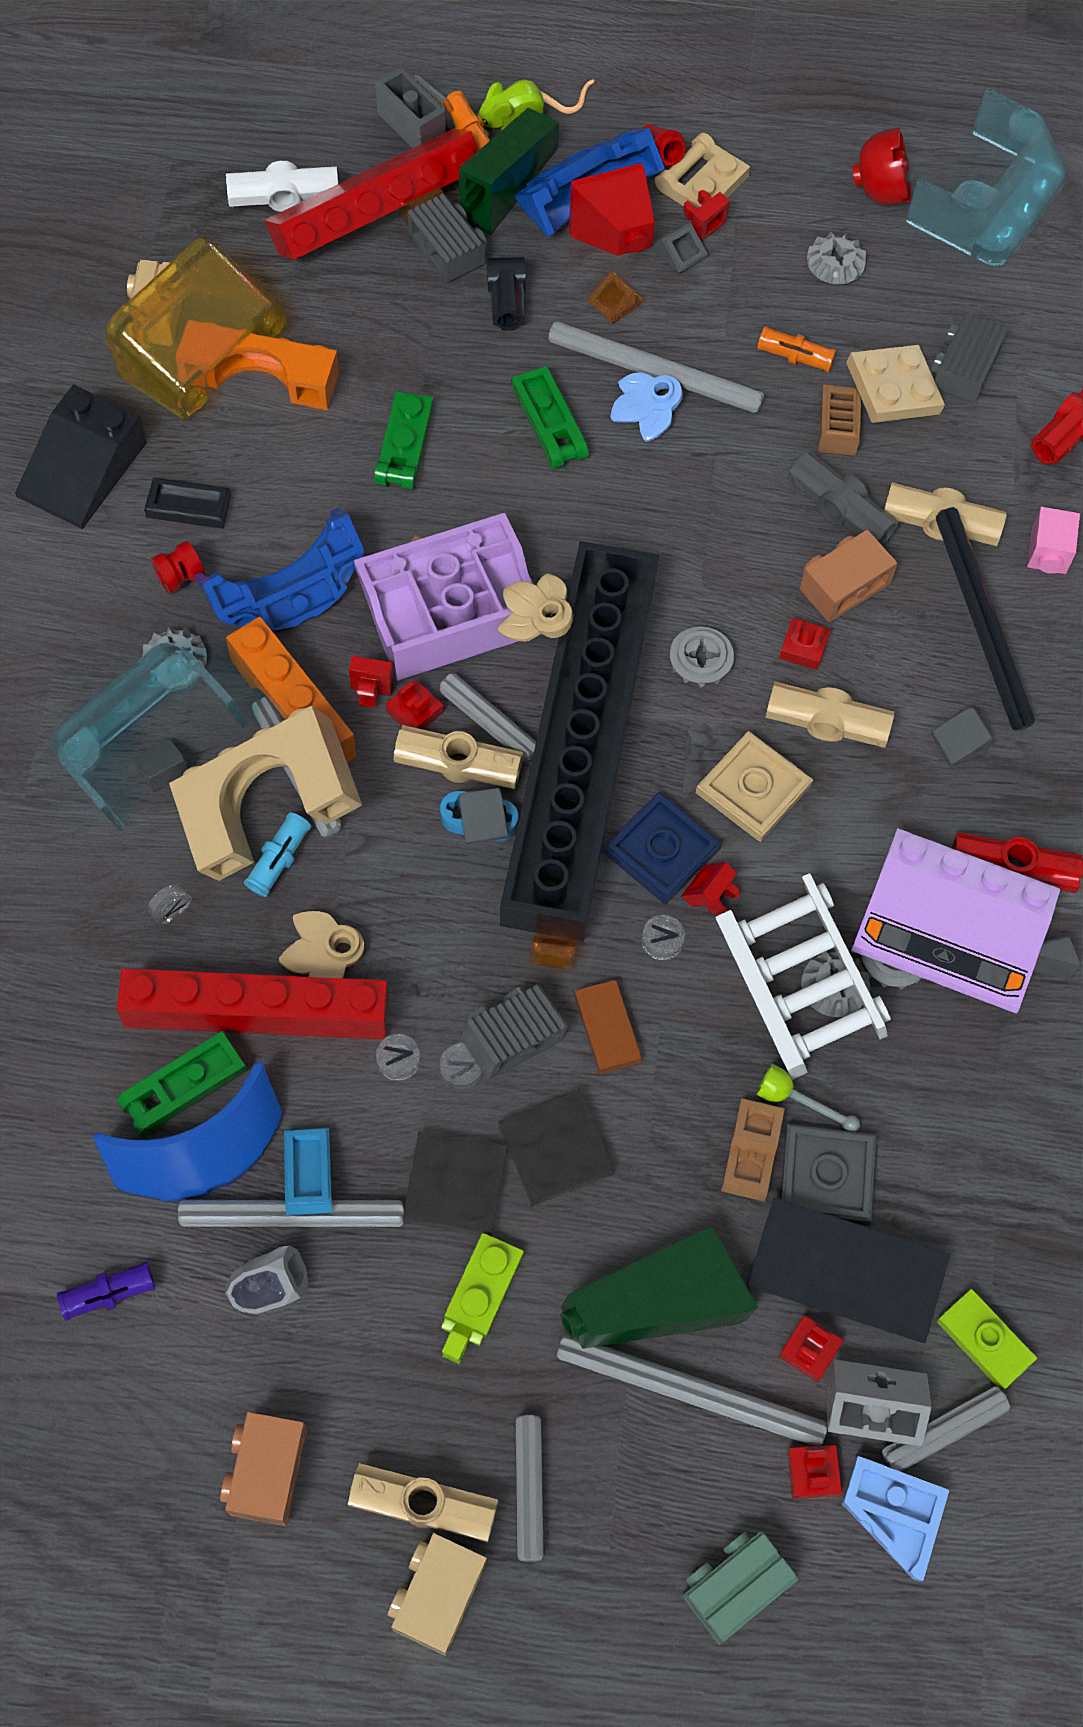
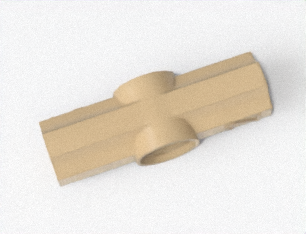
(922, 507)
(830, 714)
(483, 761)
(391, 1494)

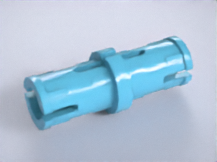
(292, 833)

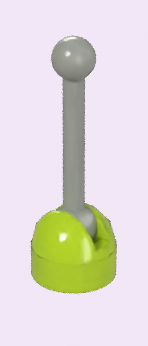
(778, 1086)

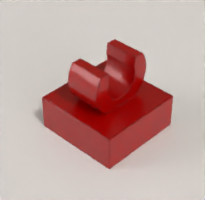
(710, 215)
(804, 643)
(370, 679)
(414, 706)
(709, 886)
(811, 1349)
(814, 1472)

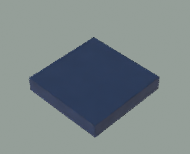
(662, 848)

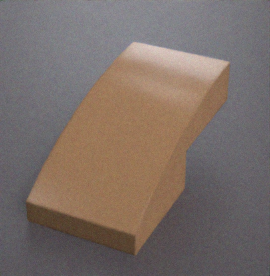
(753, 1150)

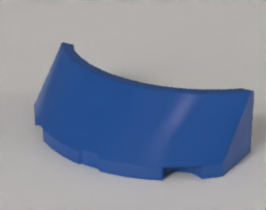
(548, 194)
(297, 590)
(202, 1157)

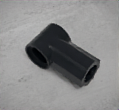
(506, 283)

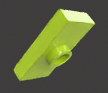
(986, 1340)

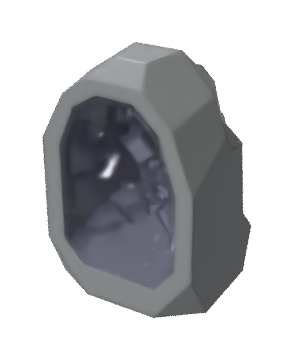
(268, 1281)

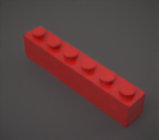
(370, 194)
(253, 1004)

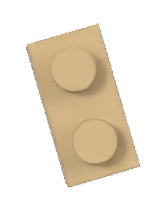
(437, 1594)

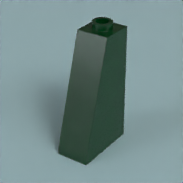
(505, 167)
(662, 1295)

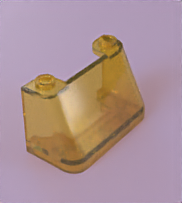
(188, 324)

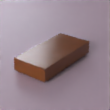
(607, 1027)

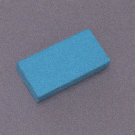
(307, 1171)

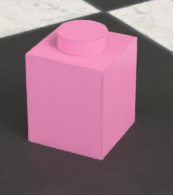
(1053, 540)

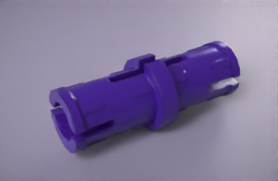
(105, 1291)

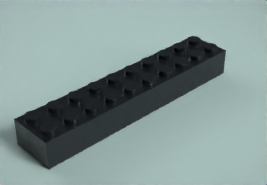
(579, 744)

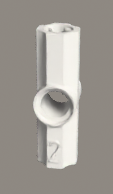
(279, 185)

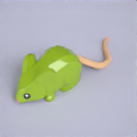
(505, 105)

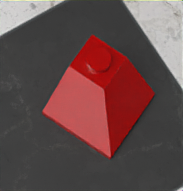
(613, 210)

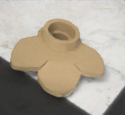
(532, 606)
(316, 950)

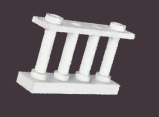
(778, 1009)

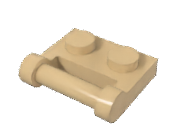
(720, 174)

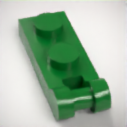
(549, 417)
(404, 440)
(182, 1083)

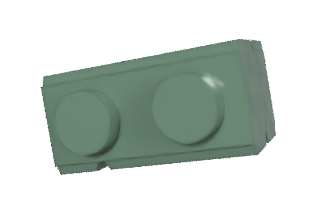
(739, 1586)

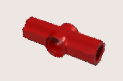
(1061, 432)
(1042, 864)

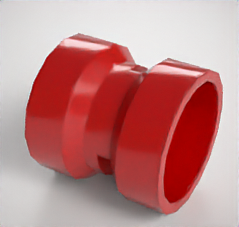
(177, 566)

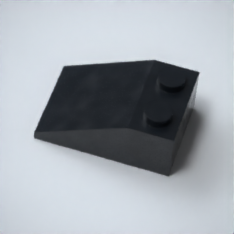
(81, 456)

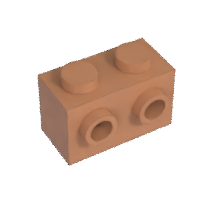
(847, 575)
(264, 1468)

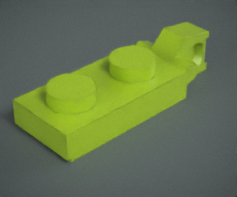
(479, 1295)

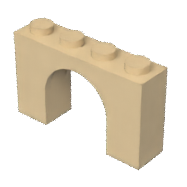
(213, 793)

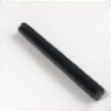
(985, 619)

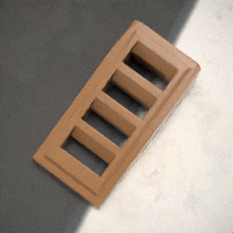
(839, 441)

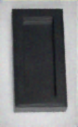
(188, 503)

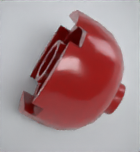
(884, 169)

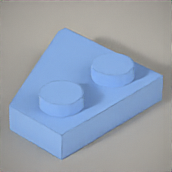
(896, 1512)

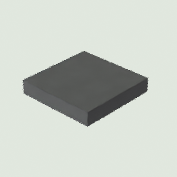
(829, 1172)

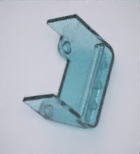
(996, 219)
(163, 669)

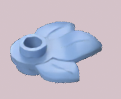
(643, 404)

